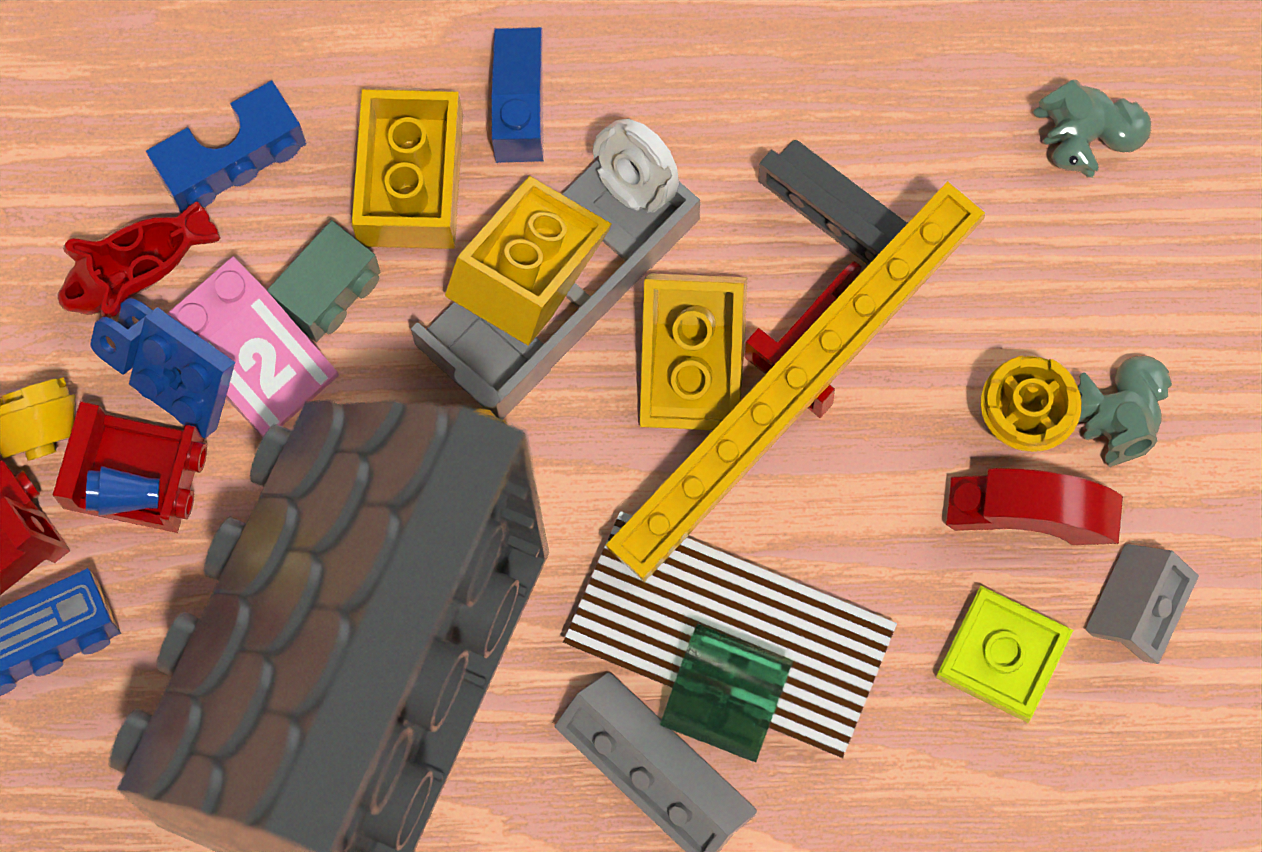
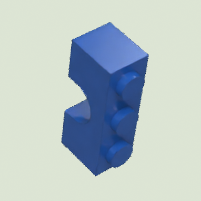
(200, 173)

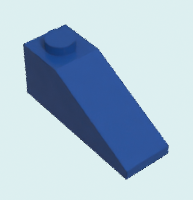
(517, 95)

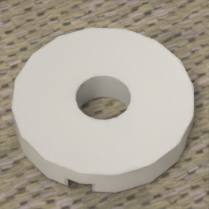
(634, 142)

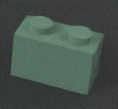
(326, 281)

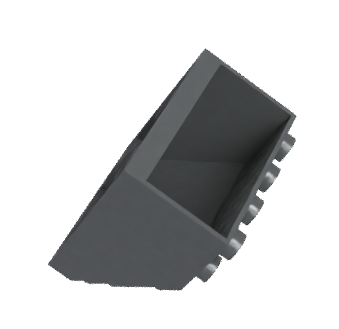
(342, 633)

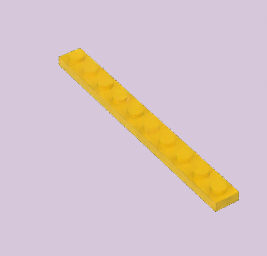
(795, 381)

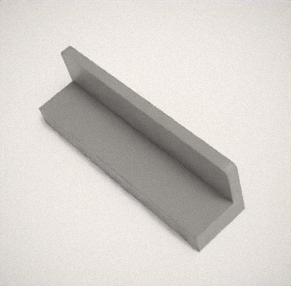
(654, 766)

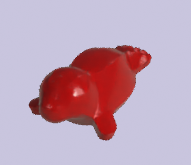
(130, 260)

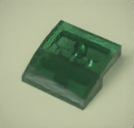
(726, 692)

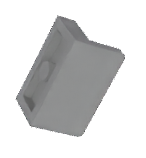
(1143, 601)

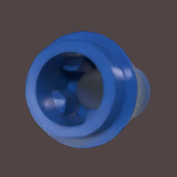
(118, 492)

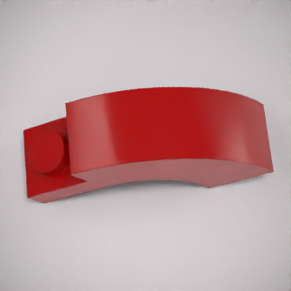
(1036, 502)

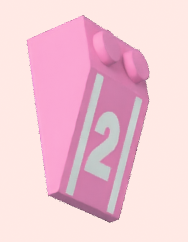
(273, 357)

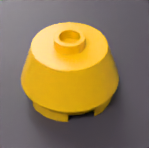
(1031, 403)
(36, 419)

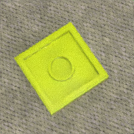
(1004, 654)

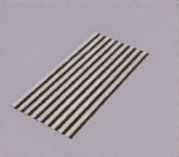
(652, 623)

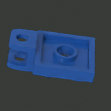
(154, 352)

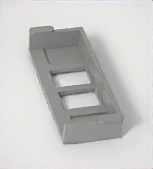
(504, 370)

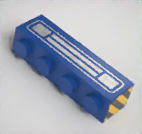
(52, 627)

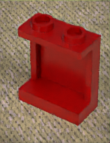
(134, 449)

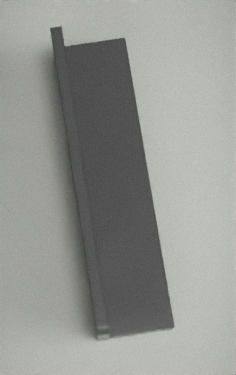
(830, 200)

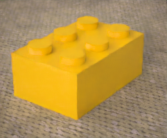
(408, 169)

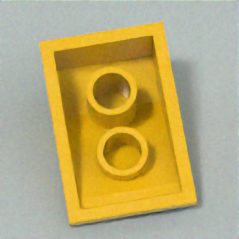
(526, 260)
(691, 349)

